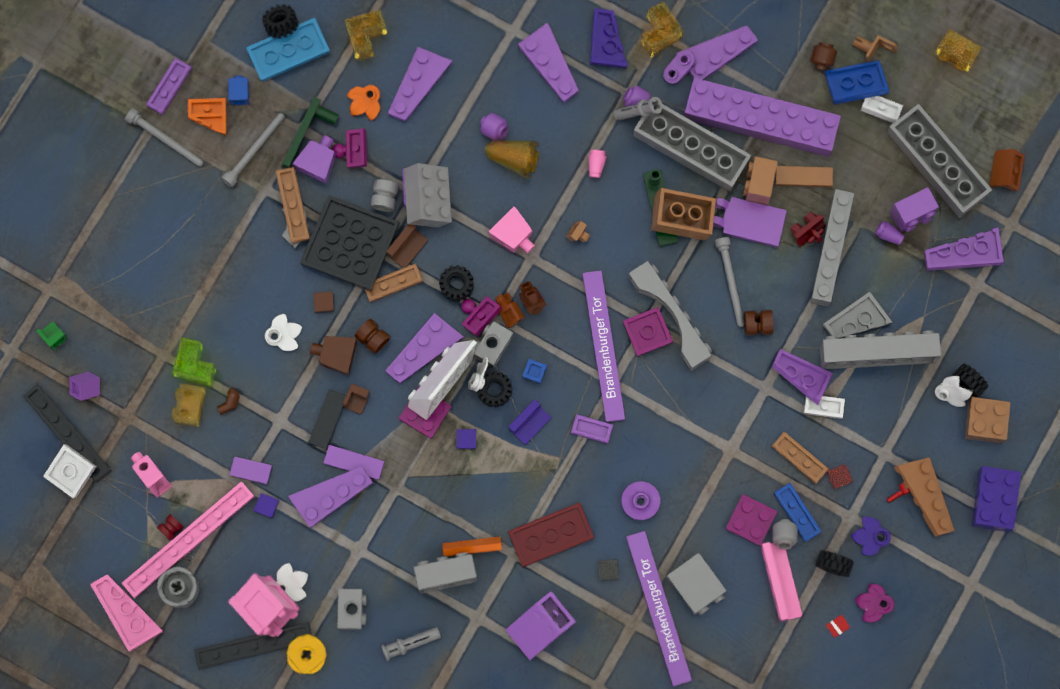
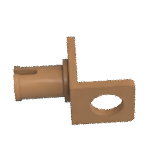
(871, 47)

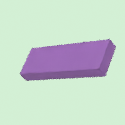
(169, 86)
(350, 460)

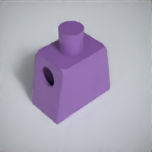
(316, 159)

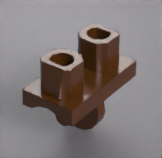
(531, 298)

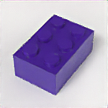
(996, 499)

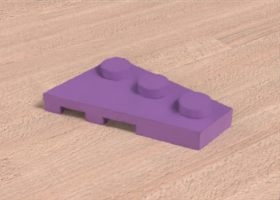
(803, 375)

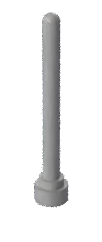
(134, 117)
(231, 177)
(722, 245)

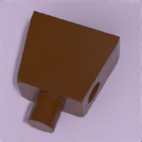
(336, 353)

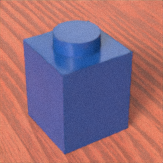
(239, 91)

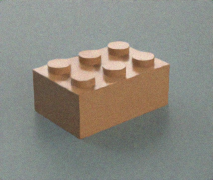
(683, 214)

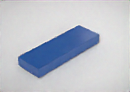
(797, 512)

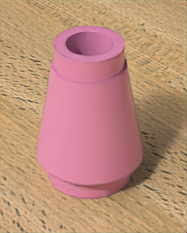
(596, 163)

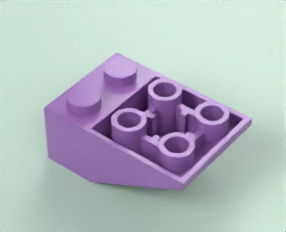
(540, 625)

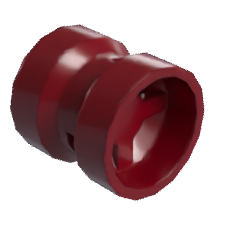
(170, 526)

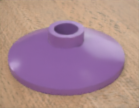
(647, 493)

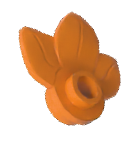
(362, 103)

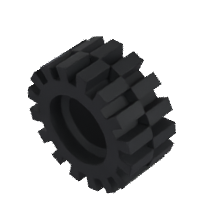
(282, 28)
(459, 272)
(971, 380)
(503, 396)
(834, 563)

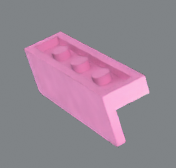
(781, 582)

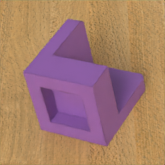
(84, 386)

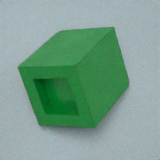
(52, 335)

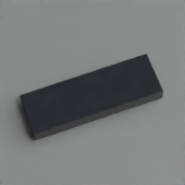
(327, 420)

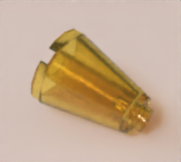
(514, 155)

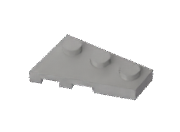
(857, 318)

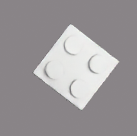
(69, 471)

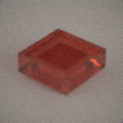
(839, 476)

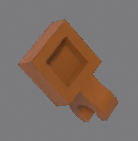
(510, 311)

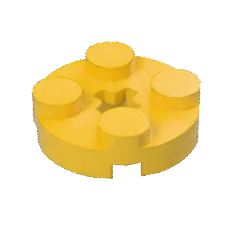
(317, 654)

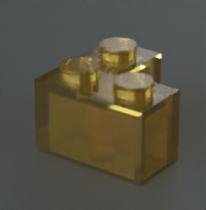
(363, 28)
(664, 32)

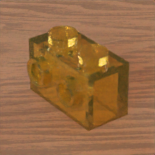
(958, 50)
(189, 405)

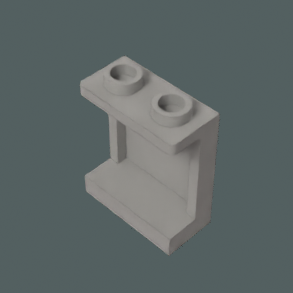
(697, 584)

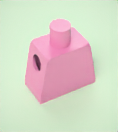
(513, 232)
(150, 474)

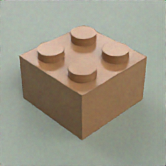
(761, 177)
(987, 420)

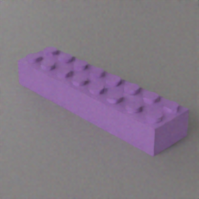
(762, 117)

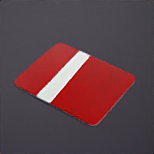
(838, 626)

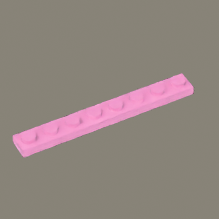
(188, 539)

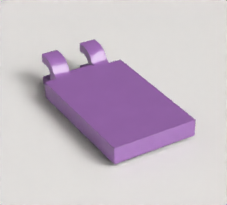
(750, 221)

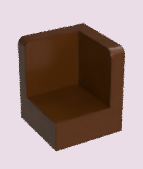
(356, 399)

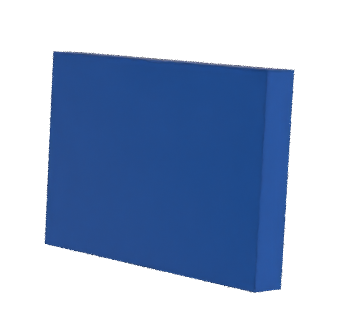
(856, 82)

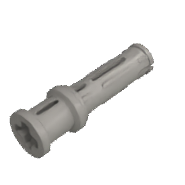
(643, 108)
(401, 649)

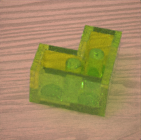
(188, 366)

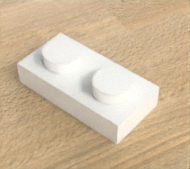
(882, 108)
(827, 407)

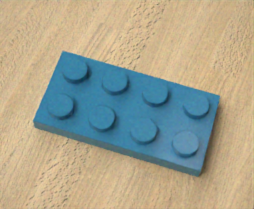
(278, 56)

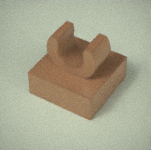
(577, 232)

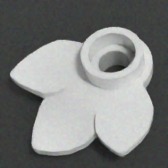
(286, 333)
(477, 379)
(951, 392)
(292, 581)

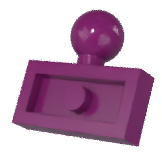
(354, 150)
(480, 315)

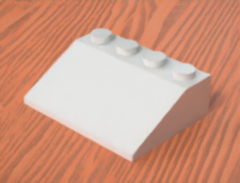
(442, 378)

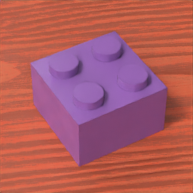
(914, 210)

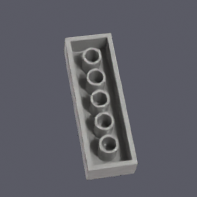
(693, 147)
(939, 161)
(879, 350)

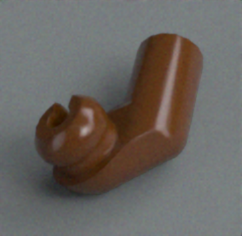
(231, 402)

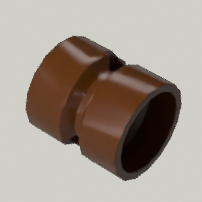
(765, 323)
(372, 336)

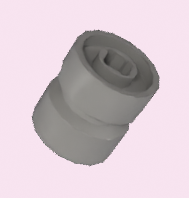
(384, 194)

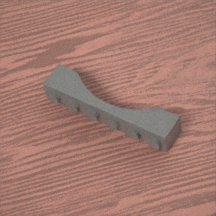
(832, 248)
(647, 282)

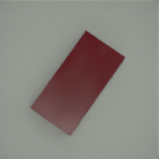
(551, 534)

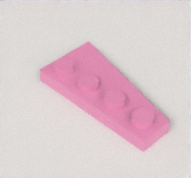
(127, 617)

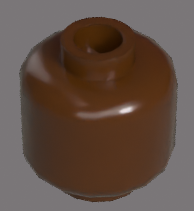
(823, 55)

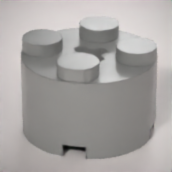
(173, 578)

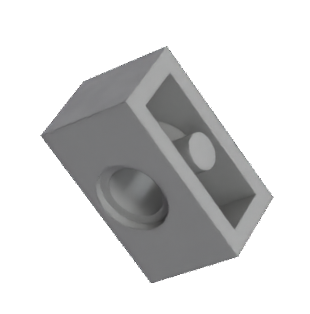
(501, 336)
(351, 597)

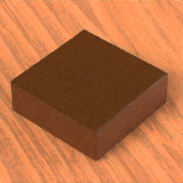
(323, 302)

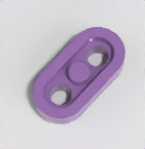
(680, 68)

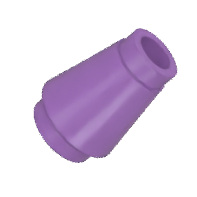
(889, 233)

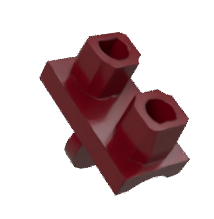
(811, 231)

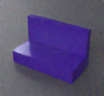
(529, 422)

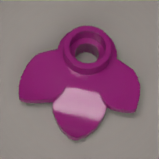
(872, 603)

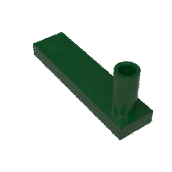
(313, 110)
(654, 182)

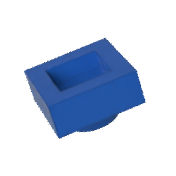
(534, 371)

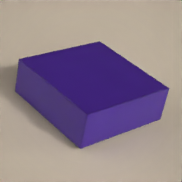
(466, 438)
(266, 505)

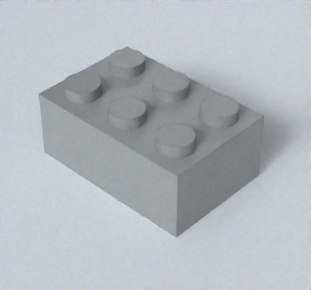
(427, 195)
(445, 573)

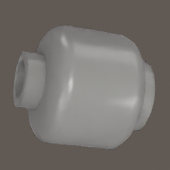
(785, 534)

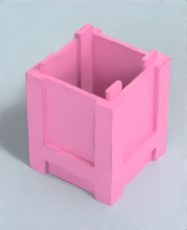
(264, 605)

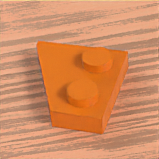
(209, 113)

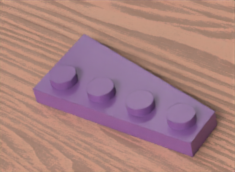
(719, 51)
(548, 60)
(420, 77)
(976, 251)
(423, 348)
(326, 497)

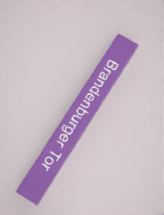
(603, 346)
(658, 608)

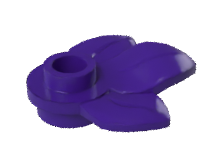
(868, 536)

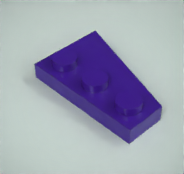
(605, 41)

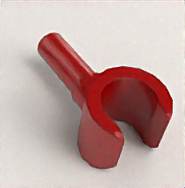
(904, 491)

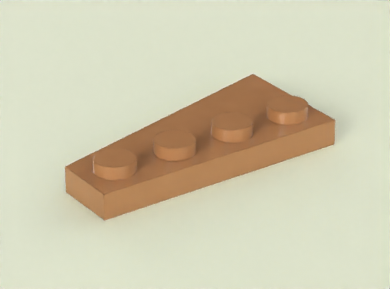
(924, 486)

